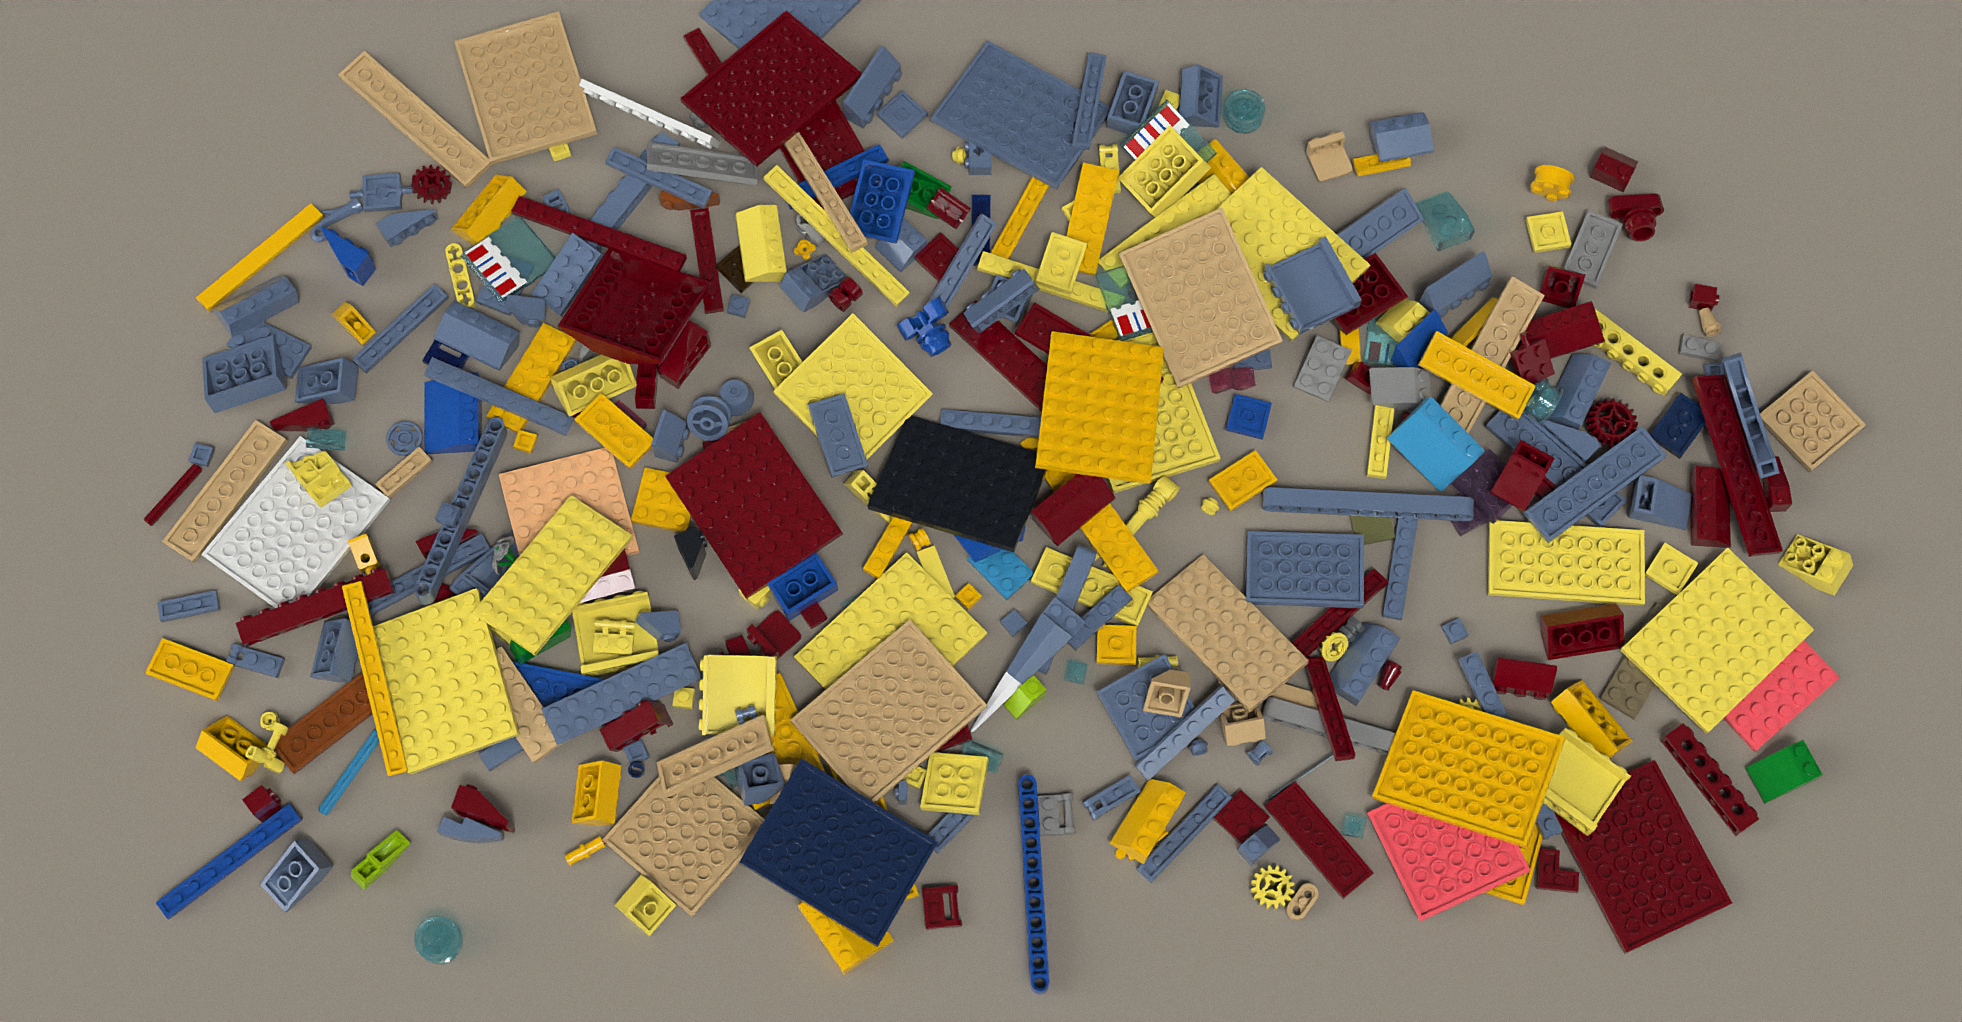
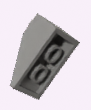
(1399, 387)

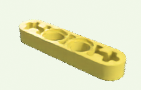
(460, 277)

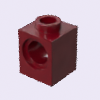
(1703, 297)

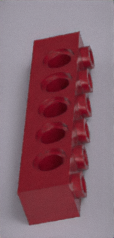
(1710, 790)

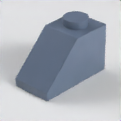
(527, 310)
(661, 625)
(1258, 845)

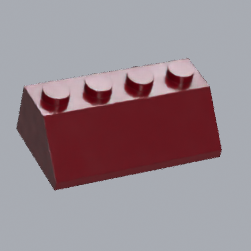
(1567, 329)
(1072, 506)
(1709, 508)
(1582, 631)

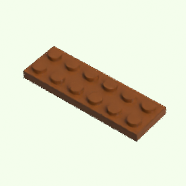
(325, 725)

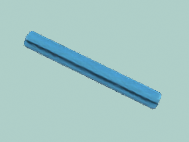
(349, 774)

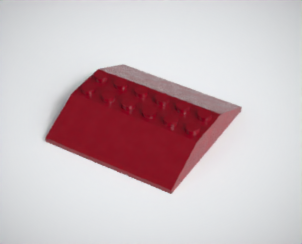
(632, 309)

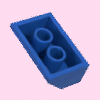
(1412, 347)
(802, 586)

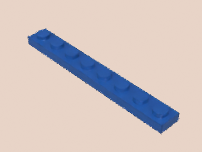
(228, 861)

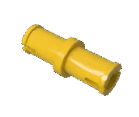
(584, 851)

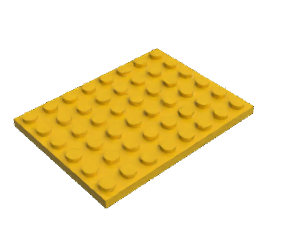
(1100, 407)
(1469, 768)

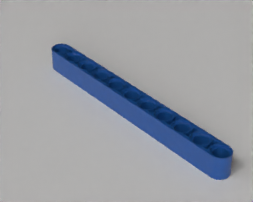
(1033, 893)

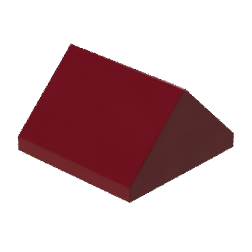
(1561, 286)

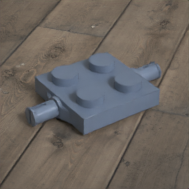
(381, 192)

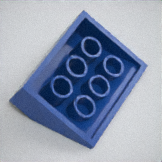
(881, 200)
(450, 419)

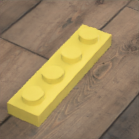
(1379, 444)

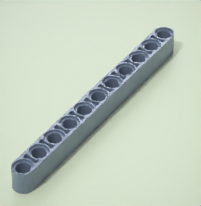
(468, 502)
(1368, 504)

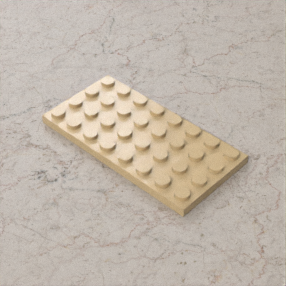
(1227, 633)

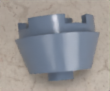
(737, 395)

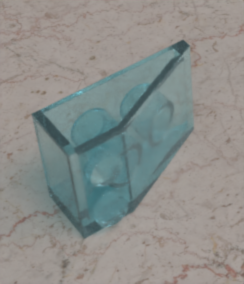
(1445, 221)

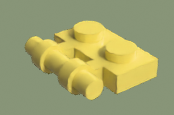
(613, 643)

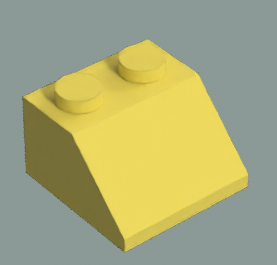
(1402, 319)
(645, 905)

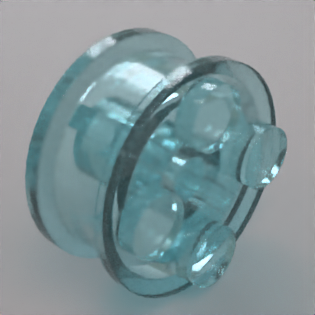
(1244, 111)
(1543, 400)
(438, 940)

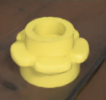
(959, 155)
(1210, 506)
(266, 717)

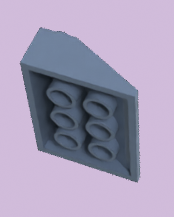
(243, 374)

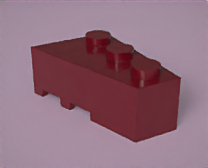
(635, 724)

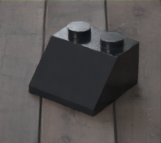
(692, 549)

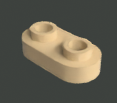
(1301, 902)

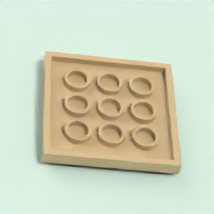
(1811, 421)

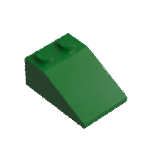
(923, 190)
(1784, 771)

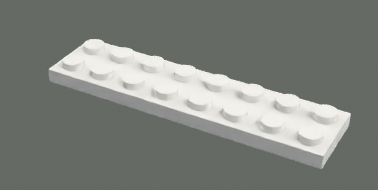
(643, 113)

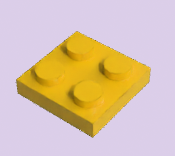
(1116, 645)

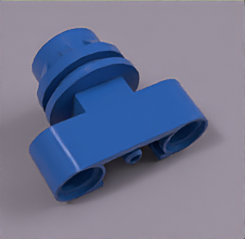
(932, 336)

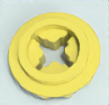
(1341, 645)

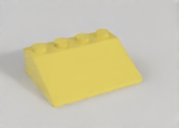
(1164, 172)

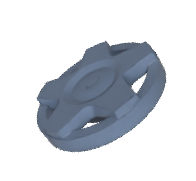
(404, 439)

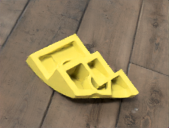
(319, 477)

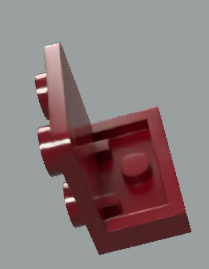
(774, 635)

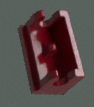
(948, 208)

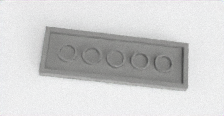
(701, 163)

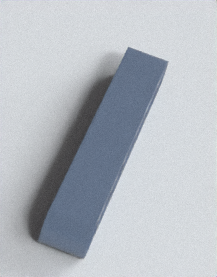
(1074, 583)

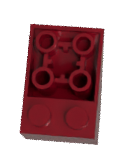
(1522, 475)

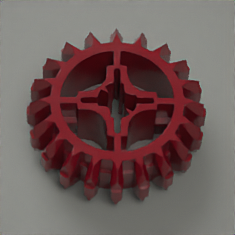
(1626, 421)

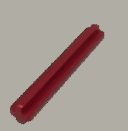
(172, 495)

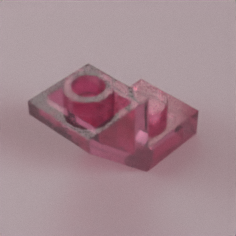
(1232, 379)

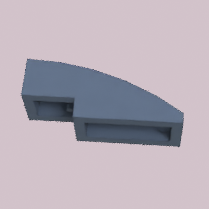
(468, 831)

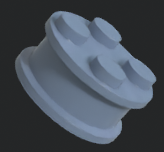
(709, 418)

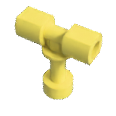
(267, 754)

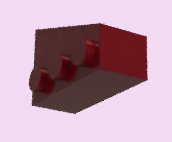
(685, 354)

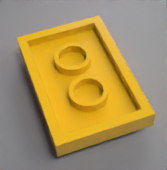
(1242, 480)

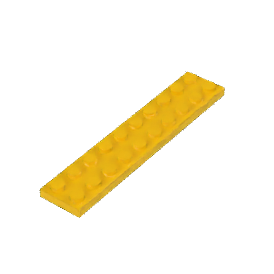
(1108, 536)

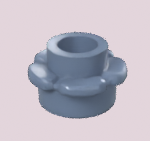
(1198, 747)

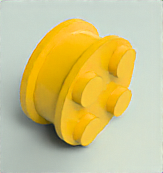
(1552, 182)

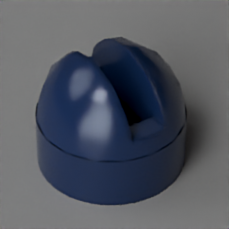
(635, 774)

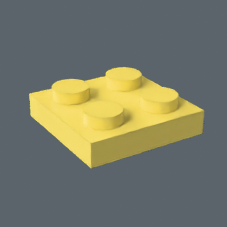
(1548, 232)
(1671, 569)

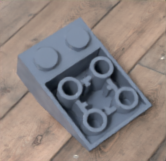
(812, 282)
(1660, 503)

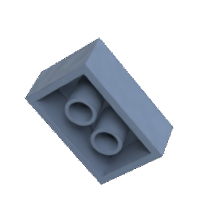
(1132, 102)

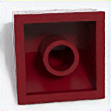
(1614, 169)

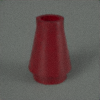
(1389, 675)

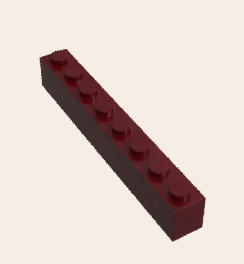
(310, 608)

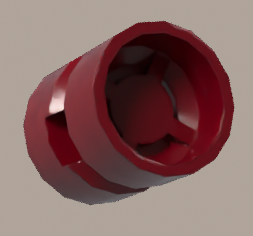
(848, 288)

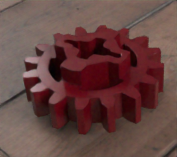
(431, 188)

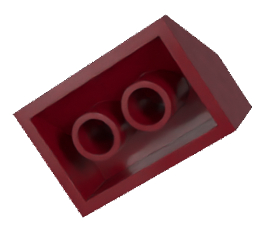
(1523, 678)

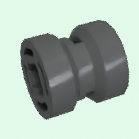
(1351, 628)

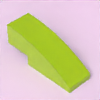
(379, 859)

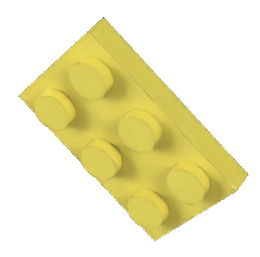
(1061, 263)

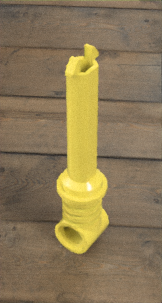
(1162, 492)

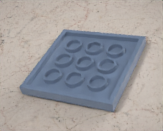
(1125, 704)

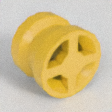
(919, 539)

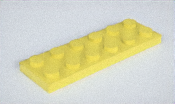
(1098, 584)

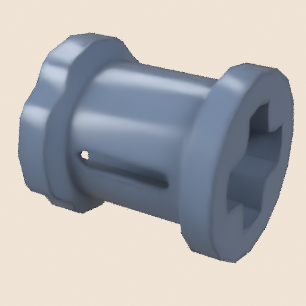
(1259, 752)

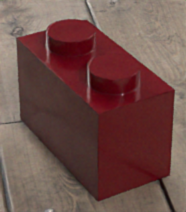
(263, 803)

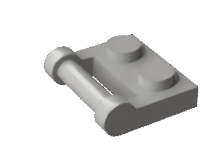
(1049, 815)

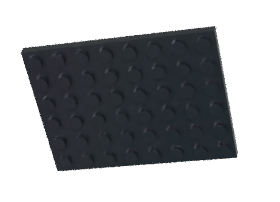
(959, 483)

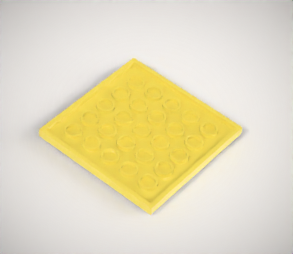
(874, 380)

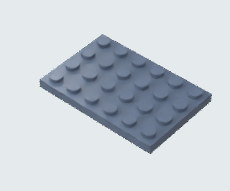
(1305, 569)

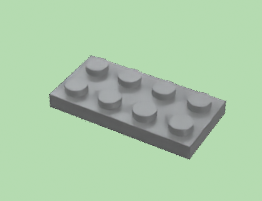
(1593, 247)

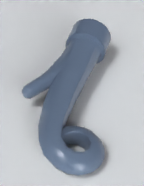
(334, 216)

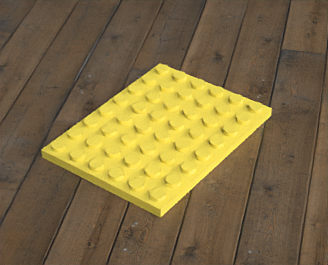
(1276, 226)
(1181, 429)
(898, 596)
(1717, 640)
(445, 682)

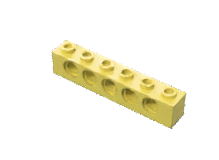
(1638, 352)

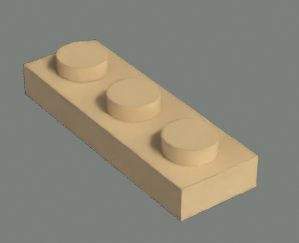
(403, 472)

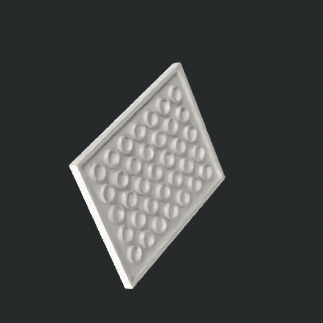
(284, 541)

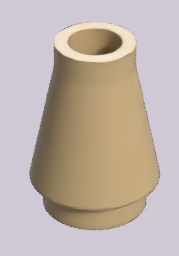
(1709, 323)

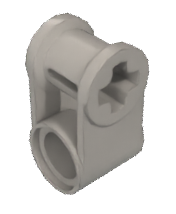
(808, 231)

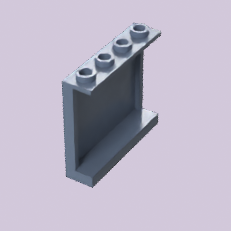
(1312, 287)

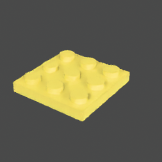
(954, 783)

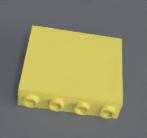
(615, 609)
(734, 684)
(1583, 783)

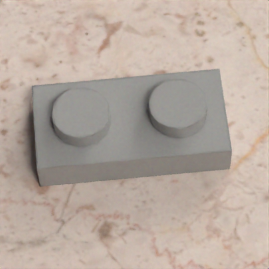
(1699, 348)

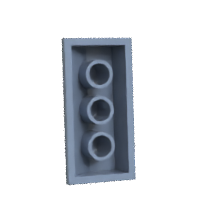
(872, 88)
(1458, 285)
(1001, 300)
(257, 305)
(477, 335)
(1580, 385)
(1362, 662)

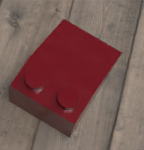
(473, 805)

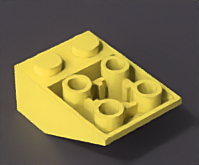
(1817, 564)

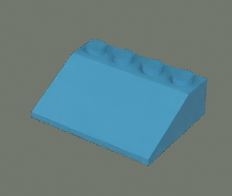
(1435, 444)

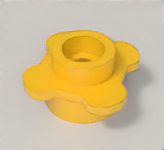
(804, 244)

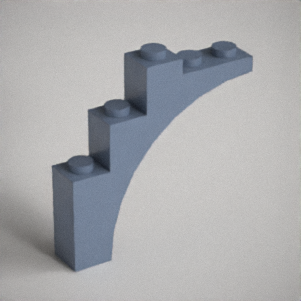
(1750, 416)

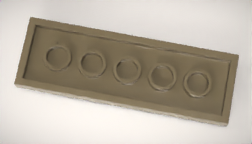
(1629, 685)

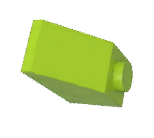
(1025, 697)

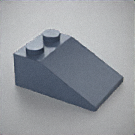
(327, 380)
(296, 873)

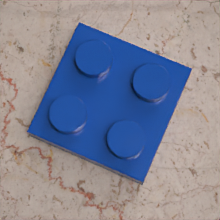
(1248, 416)

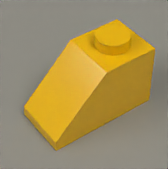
(353, 323)

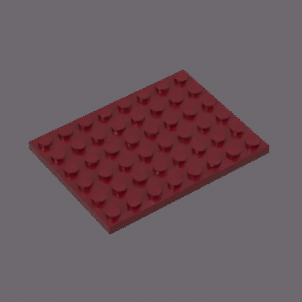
(771, 88)
(753, 505)
(1646, 862)

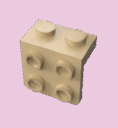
(1329, 157)

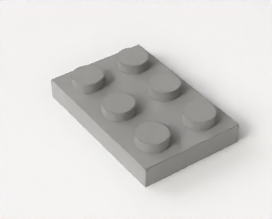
(1322, 368)

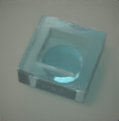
(1076, 672)
(1354, 826)

